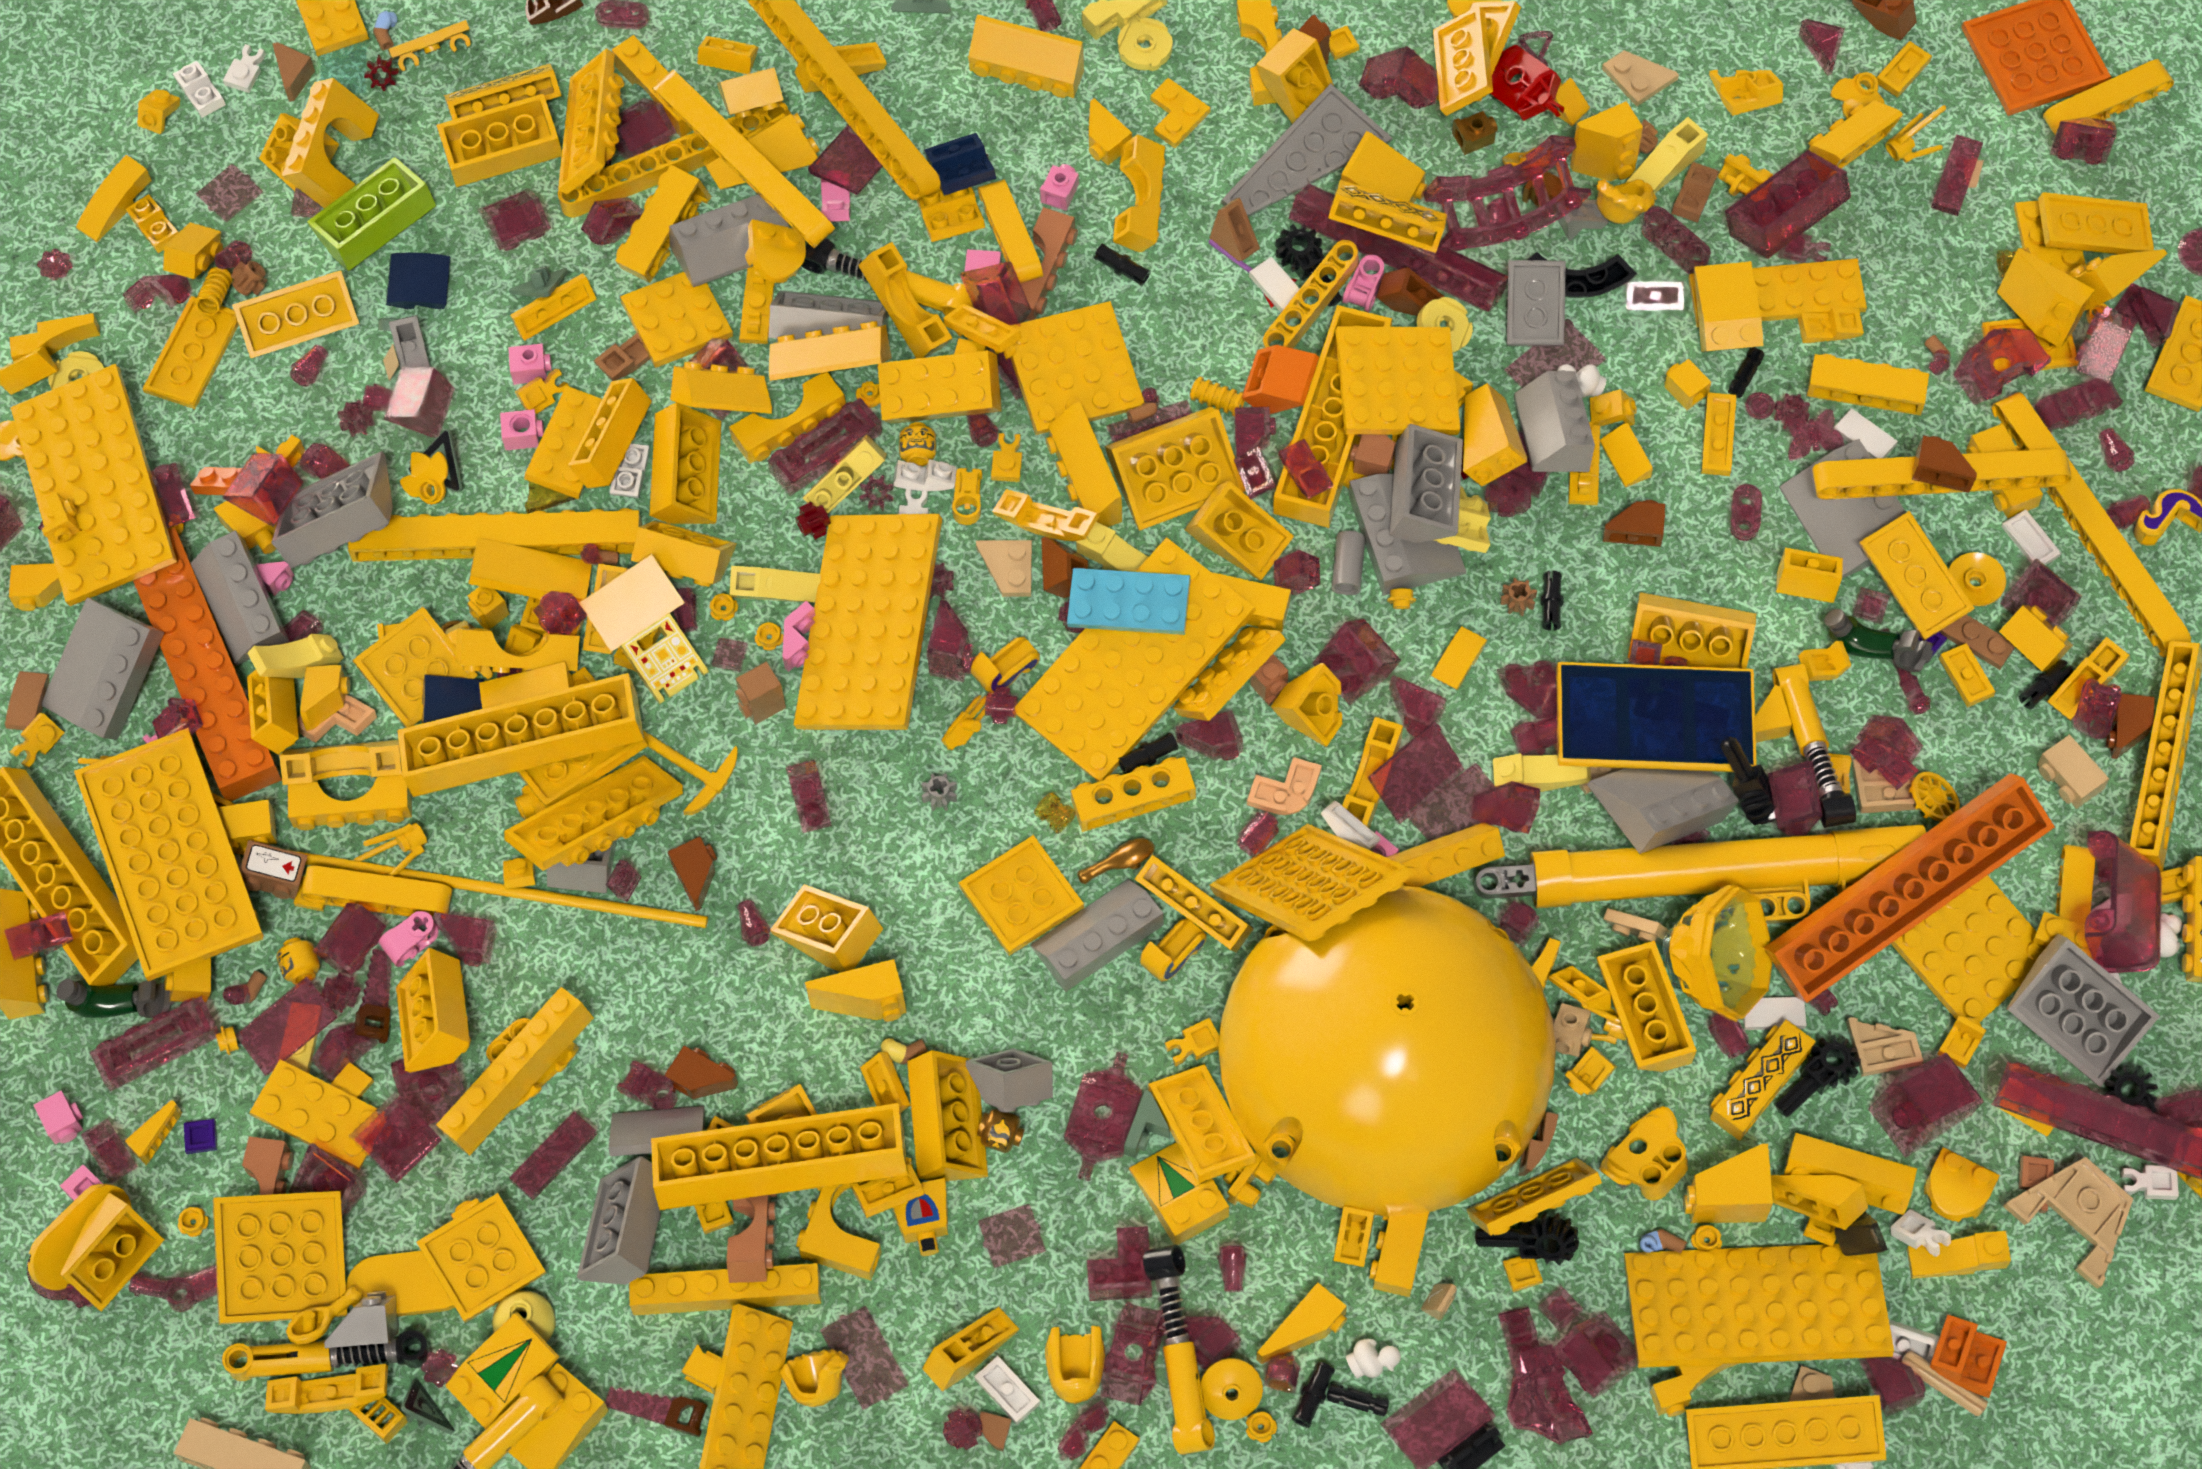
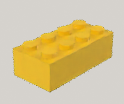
(499, 140)
(939, 387)

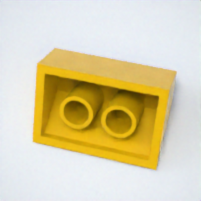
(1856, 134)
(1607, 144)
(720, 388)
(684, 552)

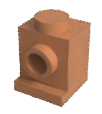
(1270, 679)

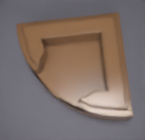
(995, 1429)

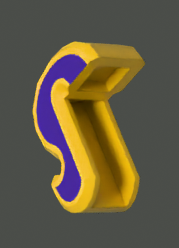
(2168, 506)
(1005, 665)
(1173, 950)

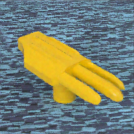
(964, 725)

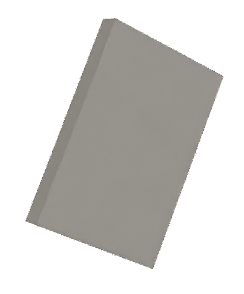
(1536, 303)
(633, 1130)

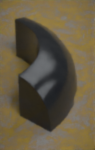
(1596, 279)

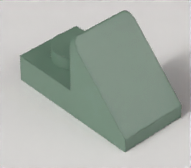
(1146, 1119)

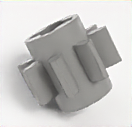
(945, 787)

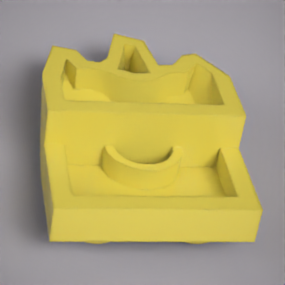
(1471, 524)

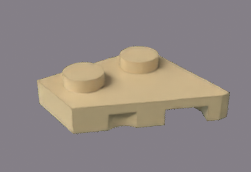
(1629, 924)

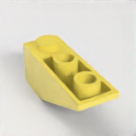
(1672, 155)
(846, 474)
(773, 584)

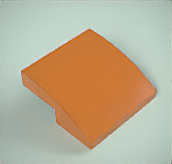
(1968, 1356)

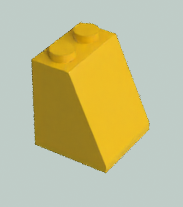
(1384, 170)
(1732, 1190)

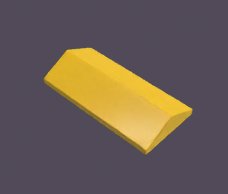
(295, 314)

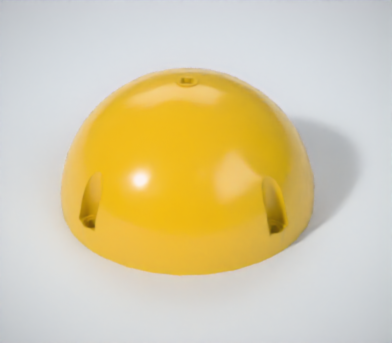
(1381, 1098)

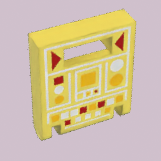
(665, 663)

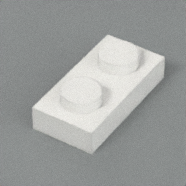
(1007, 1390)

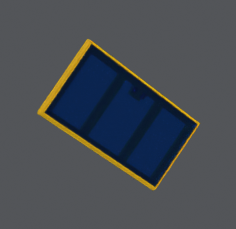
(1653, 716)

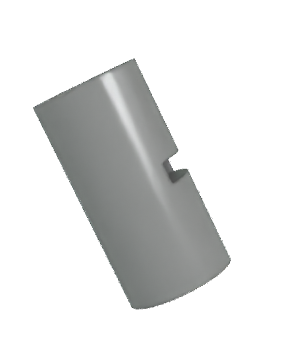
(1348, 563)

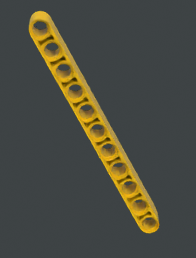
(849, 96)
(2097, 531)

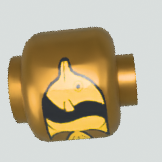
(1000, 1130)

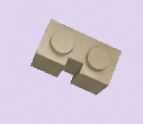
(2072, 771)

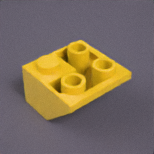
(280, 144)

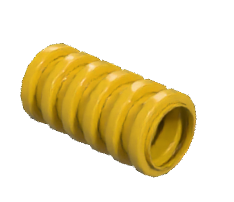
(213, 291)
(1216, 395)

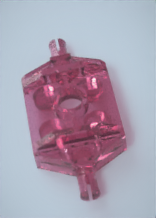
(1098, 1138)

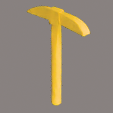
(713, 781)

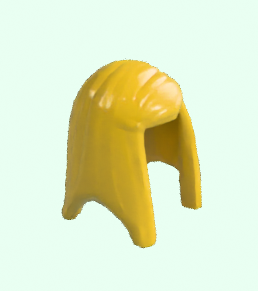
(1075, 1364)

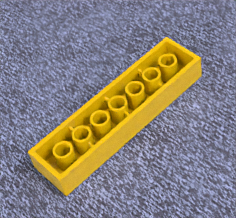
(1323, 429)
(520, 735)
(62, 879)
(778, 1156)

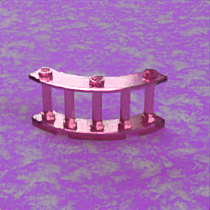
(1503, 180)

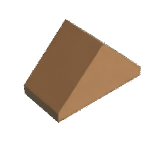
(294, 69)
(1234, 232)

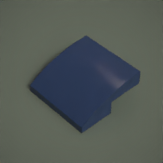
(960, 163)
(417, 280)
(449, 697)

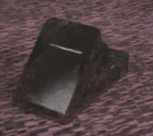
(1861, 1237)

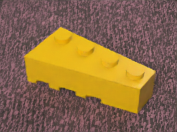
(649, 239)

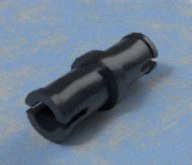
(1122, 264)
(1552, 600)
(2045, 684)
(1148, 753)
(1313, 1394)

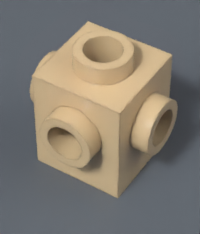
(1572, 1029)

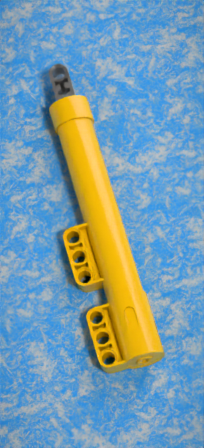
(1765, 867)

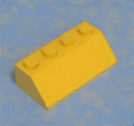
(1026, 56)
(828, 352)
(1084, 465)
(685, 466)
(1695, 631)
(19, 979)
(1647, 1008)
(432, 1012)
(945, 1118)

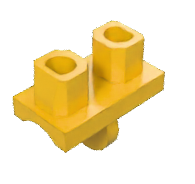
(1741, 175)
(1241, 1190)

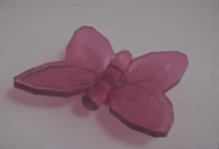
(1812, 434)

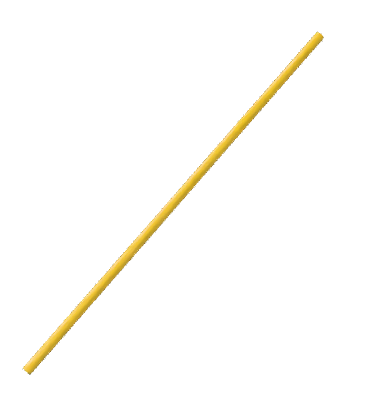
(520, 892)

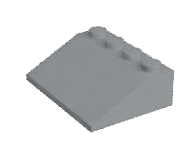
(335, 511)
(1840, 524)
(1396, 560)
(102, 669)
(1663, 804)
(2081, 1009)

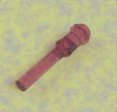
(1909, 683)

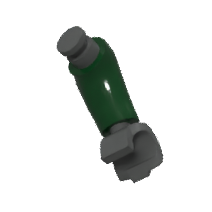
(1870, 643)
(111, 1001)

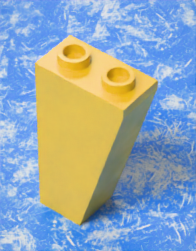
(778, 141)
(1490, 437)

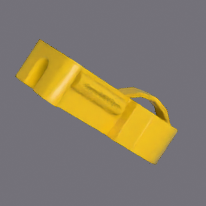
(968, 493)

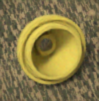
(538, 1309)

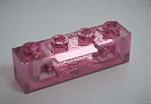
(823, 446)
(112, 1056)

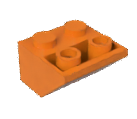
(1280, 378)

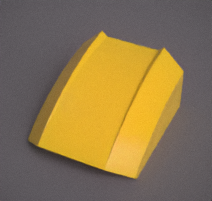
(786, 1105)

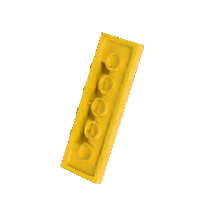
(590, 121)
(595, 815)

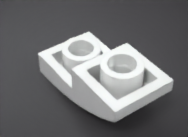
(199, 89)
(631, 472)
(933, 477)

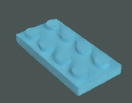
(1129, 601)

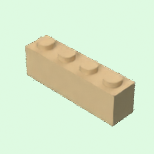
(214, 1448)

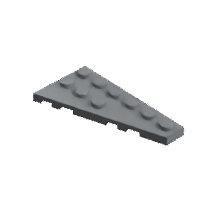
(1307, 151)

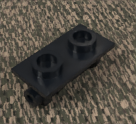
(1474, 1450)

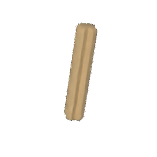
(1963, 1397)

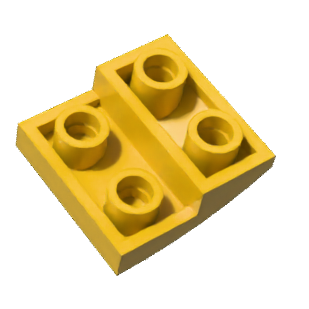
(950, 214)

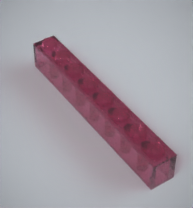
(1442, 269)
(2100, 1118)

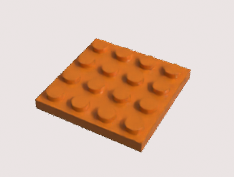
(2035, 53)

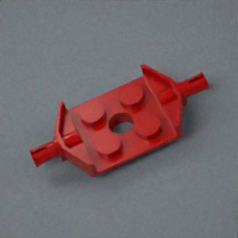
(1533, 91)

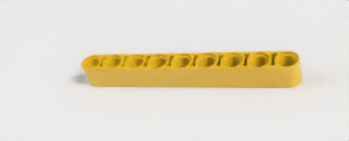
(743, 158)
(657, 159)
(1894, 475)

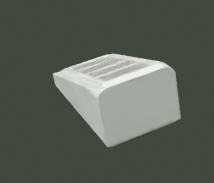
(1349, 827)

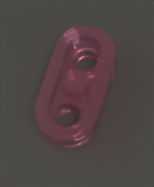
(621, 14)
(1746, 514)

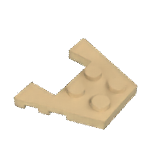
(2088, 1203)

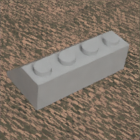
(717, 240)
(807, 312)
(1555, 423)
(1426, 485)
(237, 596)
(1098, 934)
(621, 1226)

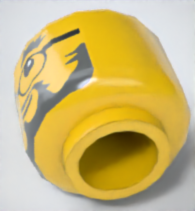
(917, 444)
(297, 960)

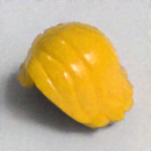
(1624, 201)
(815, 1376)

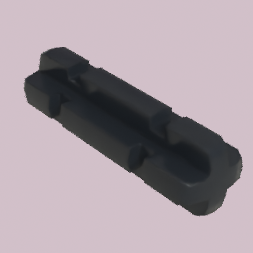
(1746, 372)
(1358, 1399)

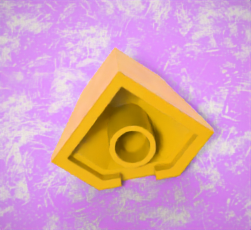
(1312, 704)

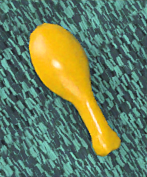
(315, 1321)

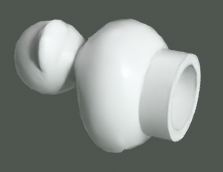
(1588, 378)
(2170, 926)
(1367, 1361)

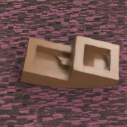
(1695, 192)
(623, 360)
(26, 699)
(1539, 1146)

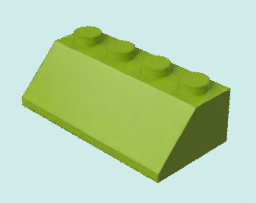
(372, 213)

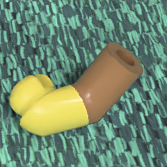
(901, 1053)

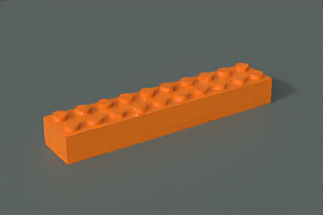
(206, 675)
(1909, 887)

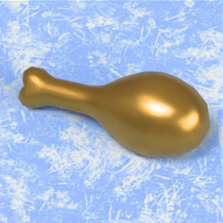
(1125, 856)

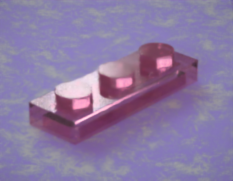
(1957, 175)
(553, 1156)

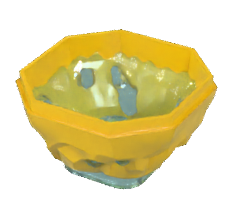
(1720, 952)

